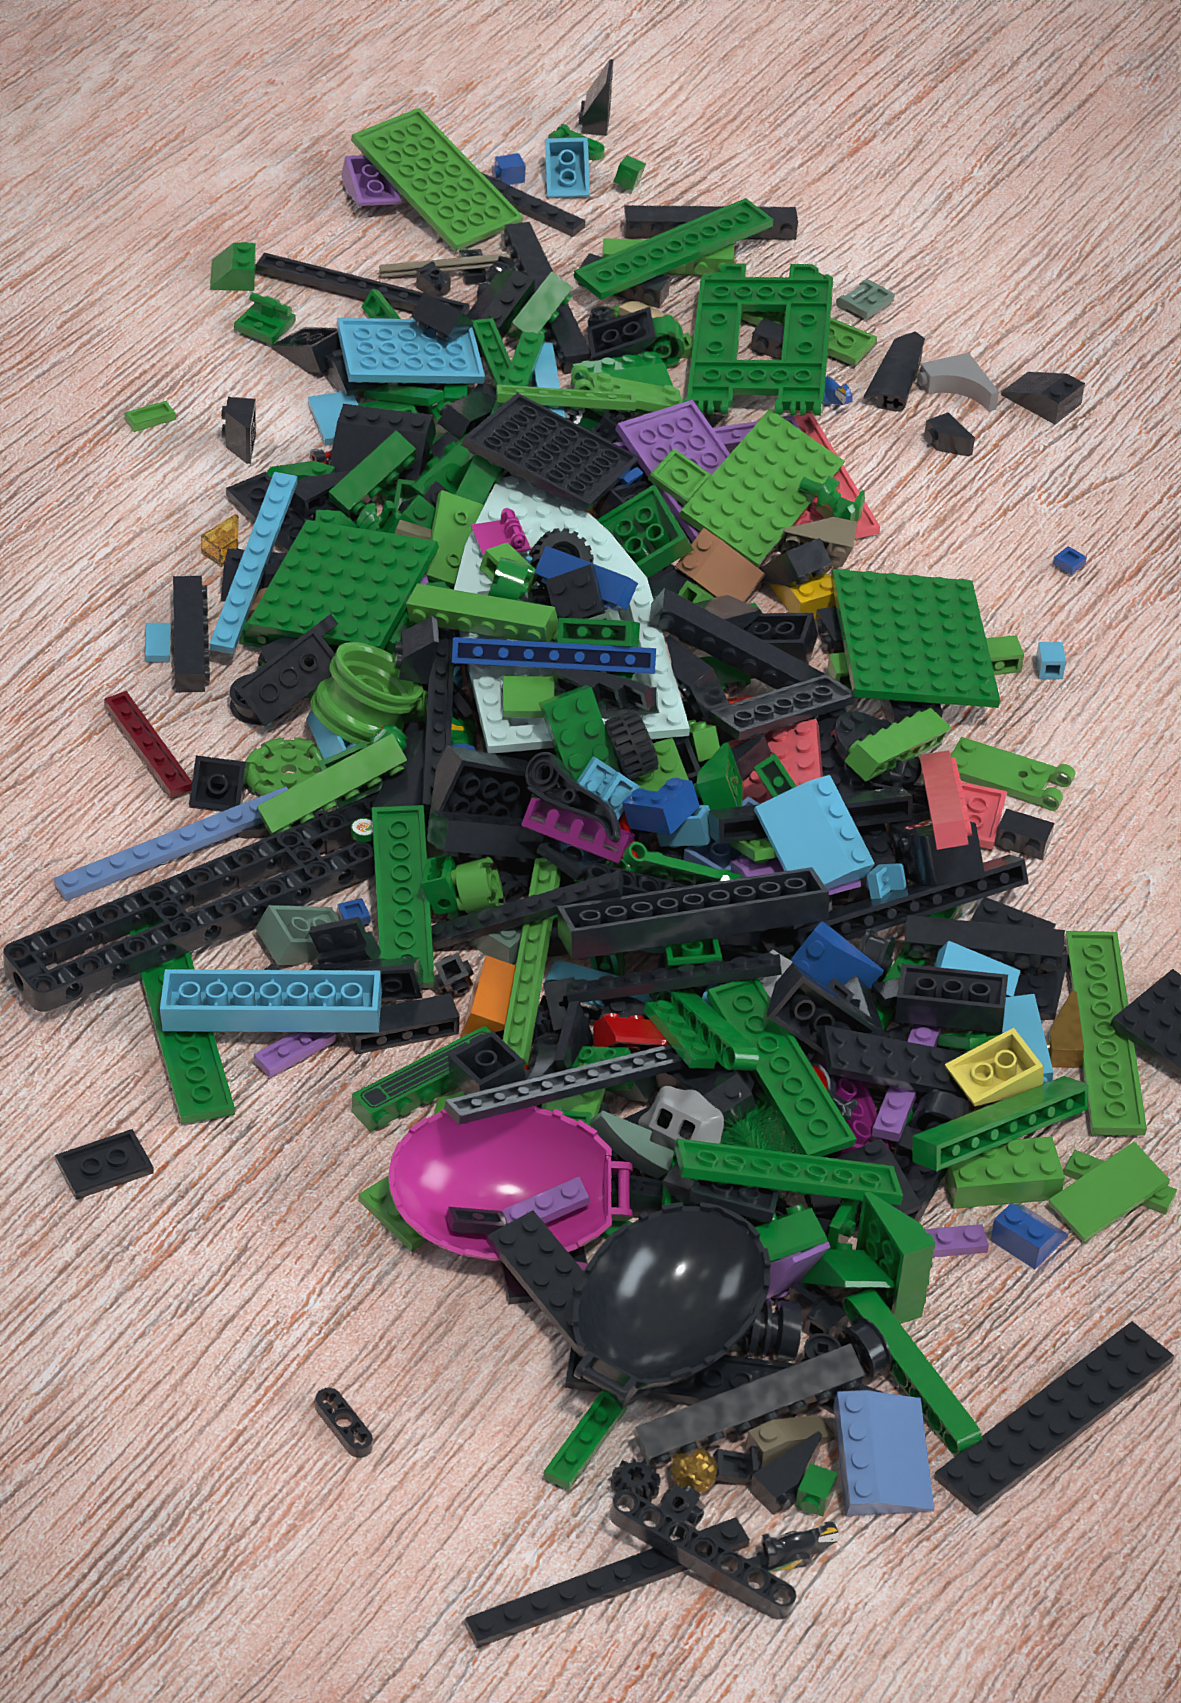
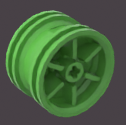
(363, 693)

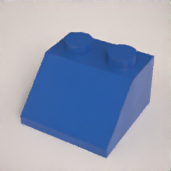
(1026, 1235)

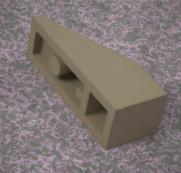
(783, 1434)

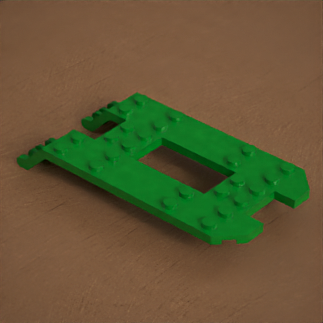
(800, 373)

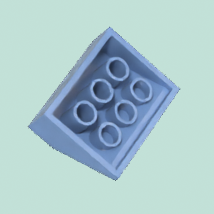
(882, 1453)

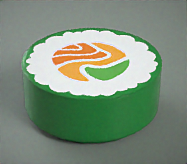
(362, 830)

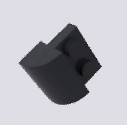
(344, 942)

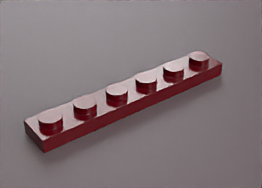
(148, 744)

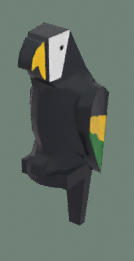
(794, 1547)

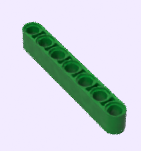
(720, 1037)
(916, 1373)

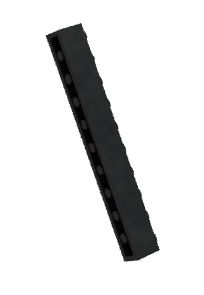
(564, 332)
(918, 900)

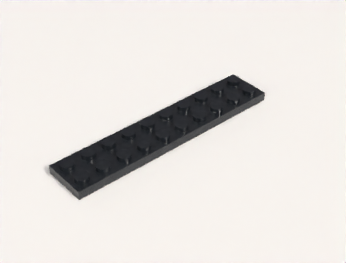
(1053, 1417)

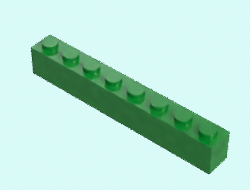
(1000, 1123)

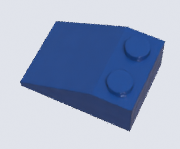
(831, 956)

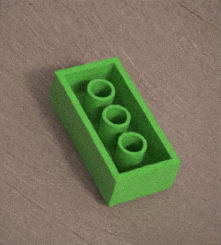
(1007, 1174)

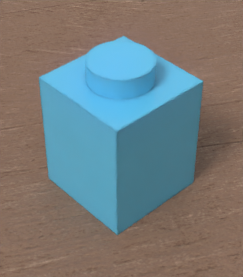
(1050, 660)

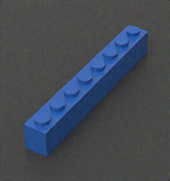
(553, 655)

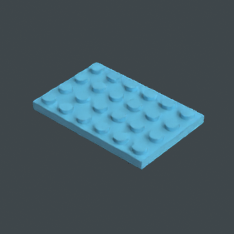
(406, 354)

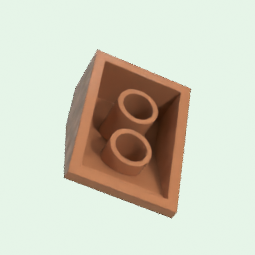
(719, 568)

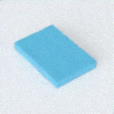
(326, 412)

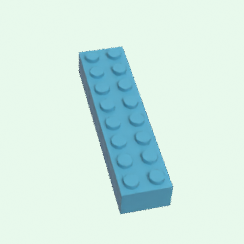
(271, 1000)

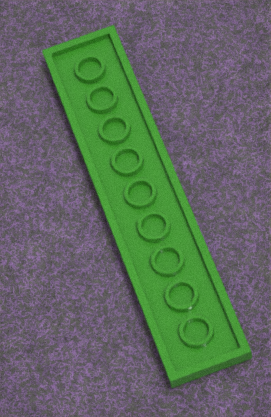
(1108, 1056)

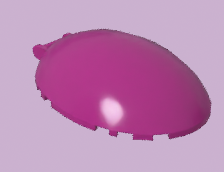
(499, 1165)

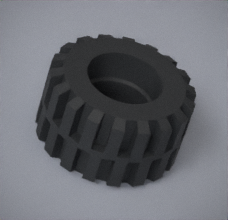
(562, 541)
(632, 745)

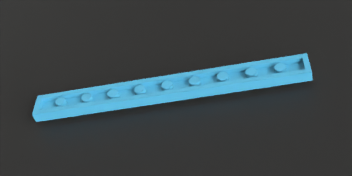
(253, 563)

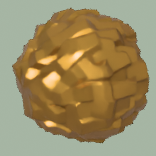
(694, 1470)

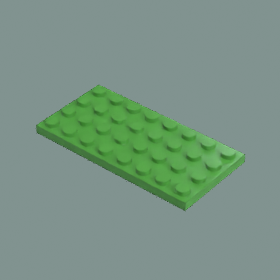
(436, 179)
(758, 485)

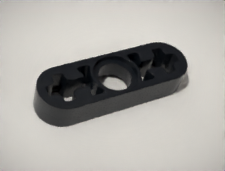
(344, 1434)

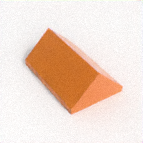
(490, 996)

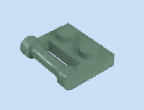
(872, 301)

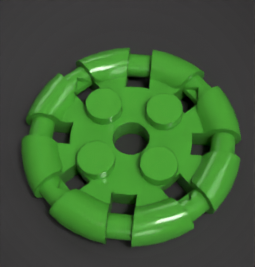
(284, 756)

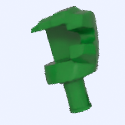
(830, 501)
(369, 520)

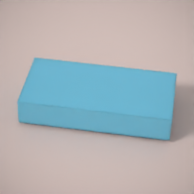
(158, 642)

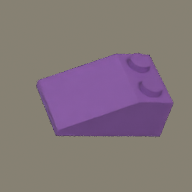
(367, 183)
(793, 1269)

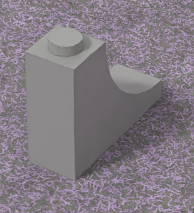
(959, 376)

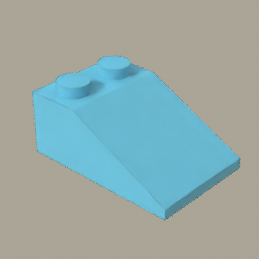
(567, 167)

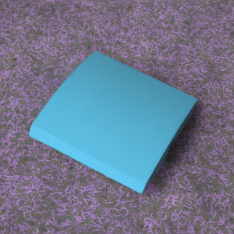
(607, 784)

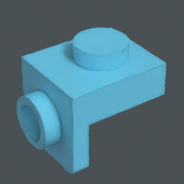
(885, 878)

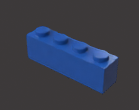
(614, 587)

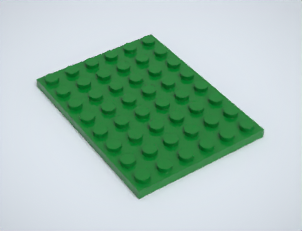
(914, 638)

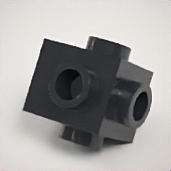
(454, 974)
(683, 1504)

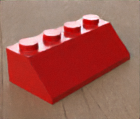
(629, 1032)

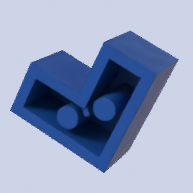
(663, 809)

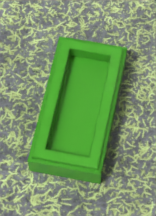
(150, 416)

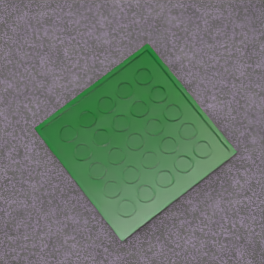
(346, 573)

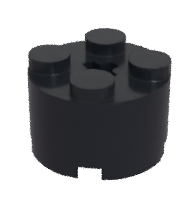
(938, 1108)

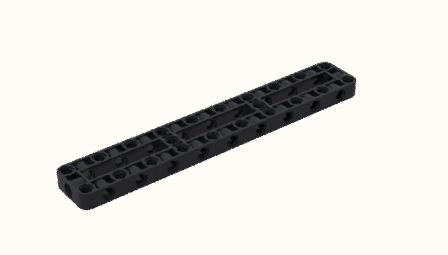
(179, 931)

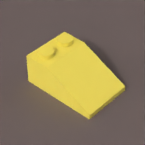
(997, 1069)

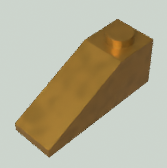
(1065, 1036)

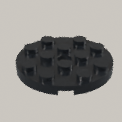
(857, 726)

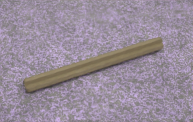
(445, 265)

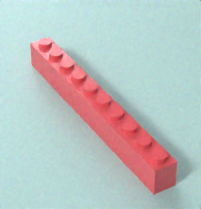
(945, 800)

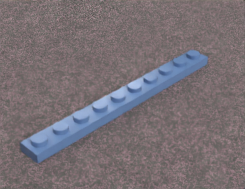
(161, 849)

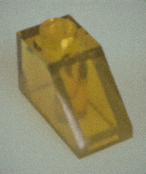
(219, 538)

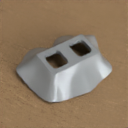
(684, 1106)

